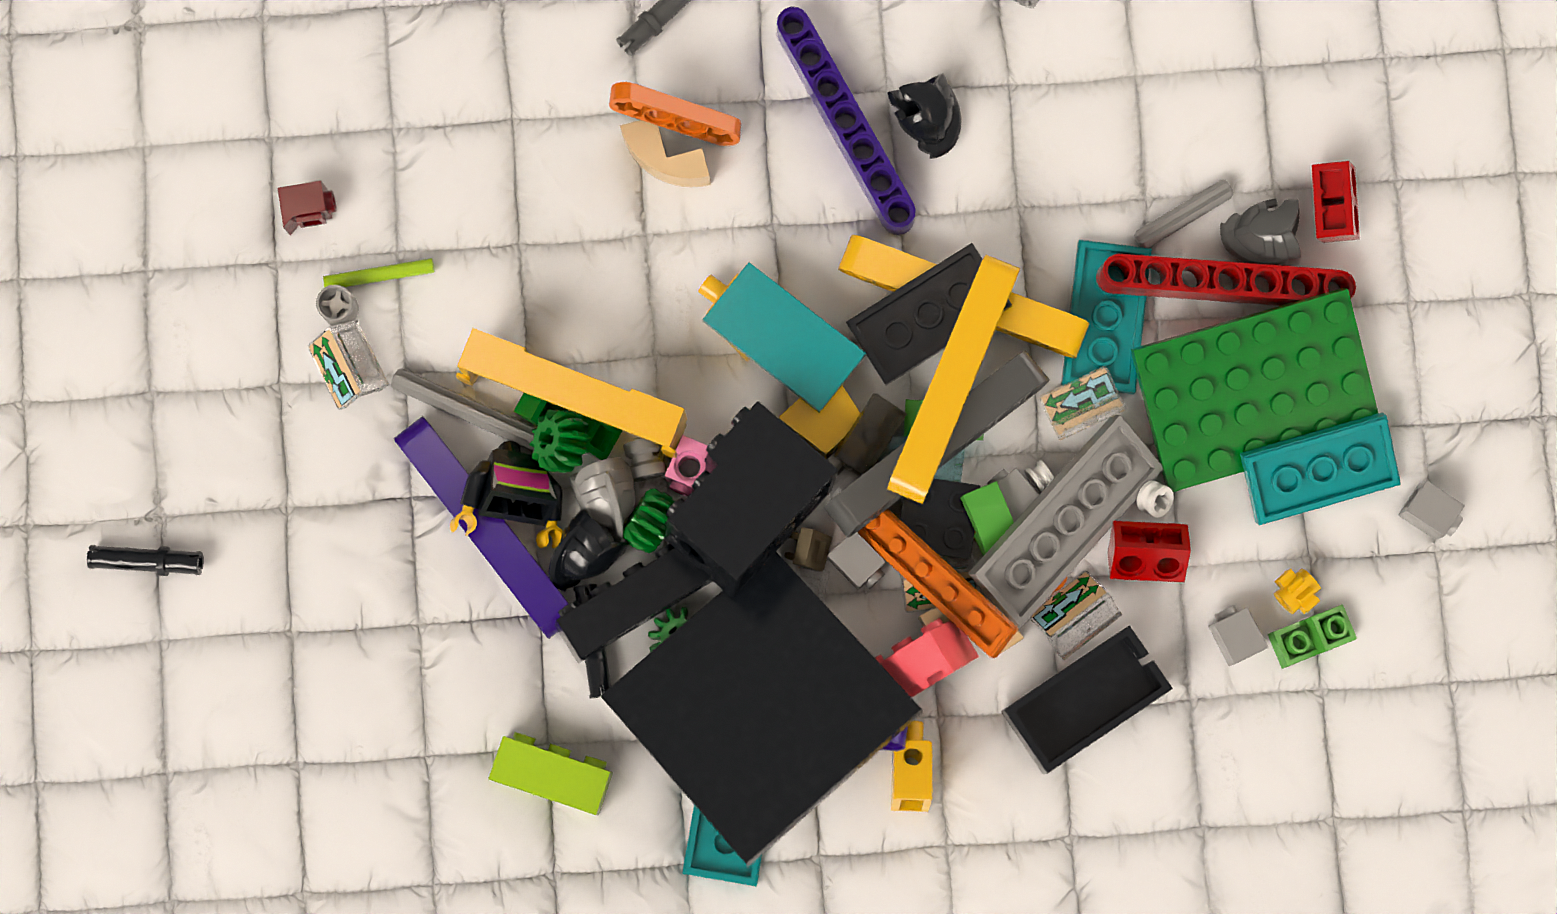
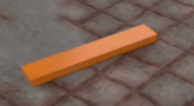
(939, 583)

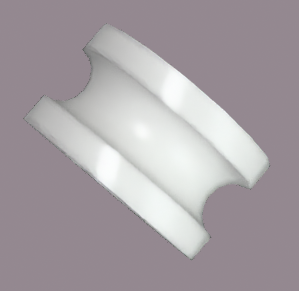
(1039, 477)
(1155, 498)

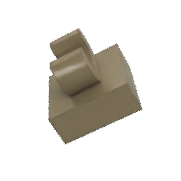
(810, 549)

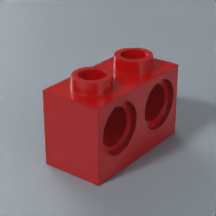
(1335, 202)
(1148, 551)

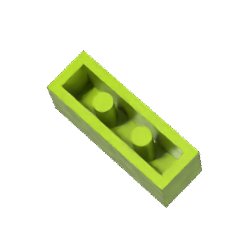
(551, 773)

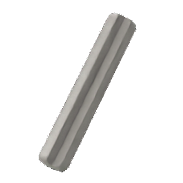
(1184, 214)

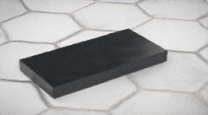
(917, 317)

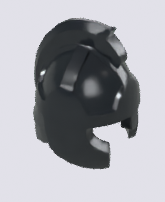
(928, 114)
(583, 552)

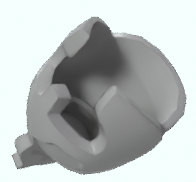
(606, 493)

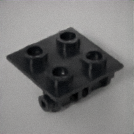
(942, 518)

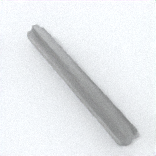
(463, 408)

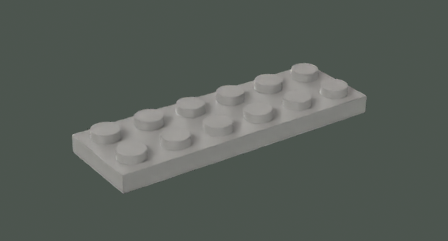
(1065, 521)

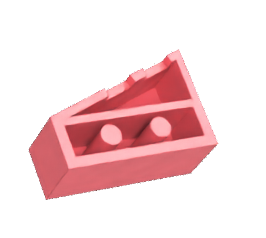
(928, 658)

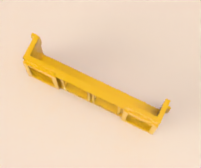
(572, 390)

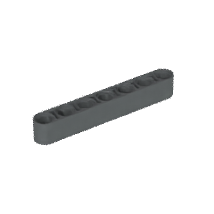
(983, 409)

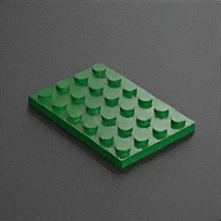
(1252, 385)

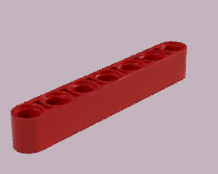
(1208, 286)

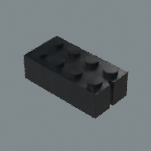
(1086, 700)

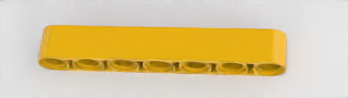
(1024, 320)
(953, 379)

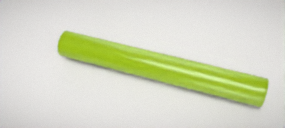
(380, 273)

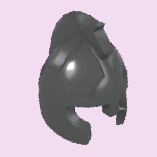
(1262, 234)

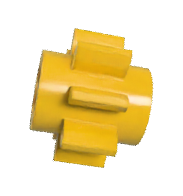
(1297, 591)

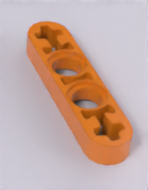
(675, 114)

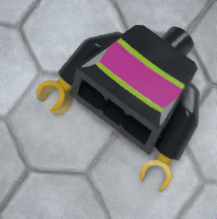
(513, 489)

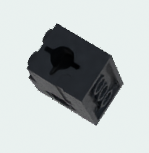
(749, 498)

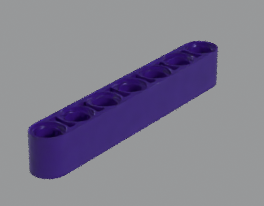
(844, 103)
(491, 535)

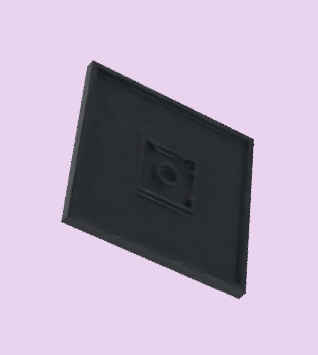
(761, 707)

